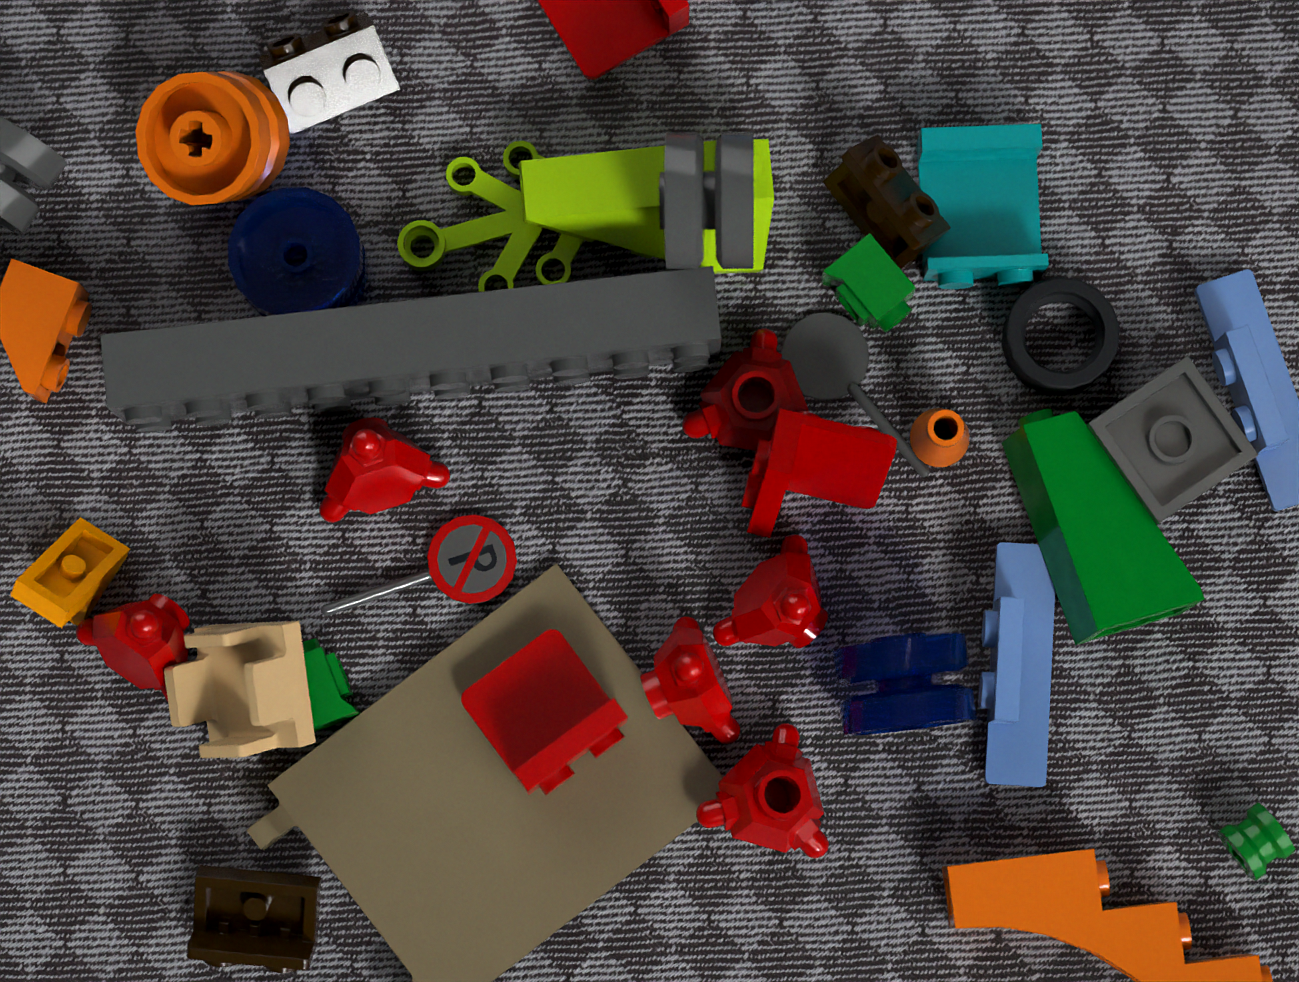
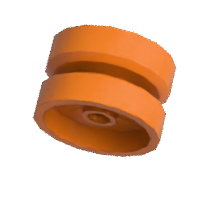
(212, 137)

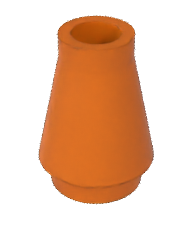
(931, 448)

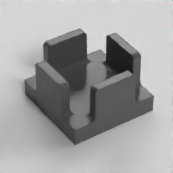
(1172, 440)

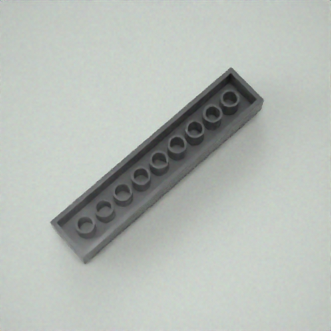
(412, 348)

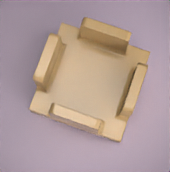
(245, 687)

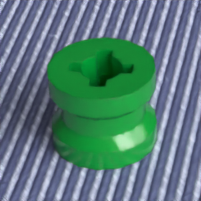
(1256, 841)

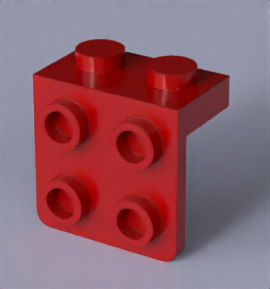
(612, 31)
(815, 460)
(544, 712)

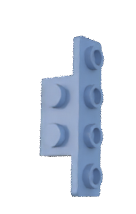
(1257, 378)
(1020, 667)

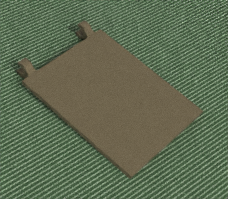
(443, 835)

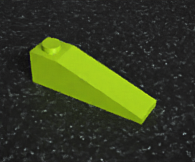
(617, 199)

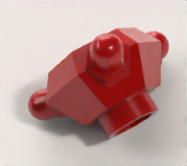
(747, 395)
(377, 471)
(777, 602)
(139, 639)
(691, 683)
(770, 798)

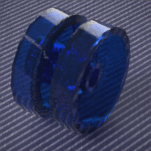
(291, 224)
(903, 682)

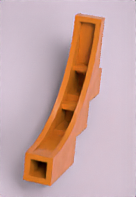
(1062, 900)

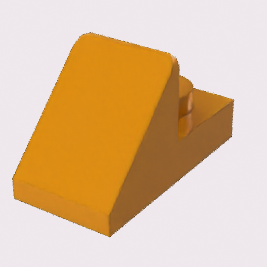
(71, 574)

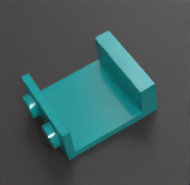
(990, 200)

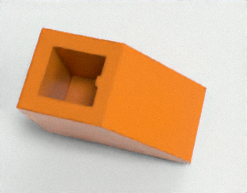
(38, 323)

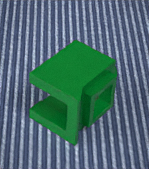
(870, 285)
(327, 687)

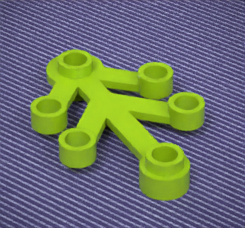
(489, 227)

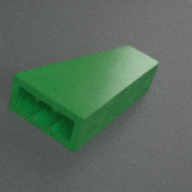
(1093, 531)

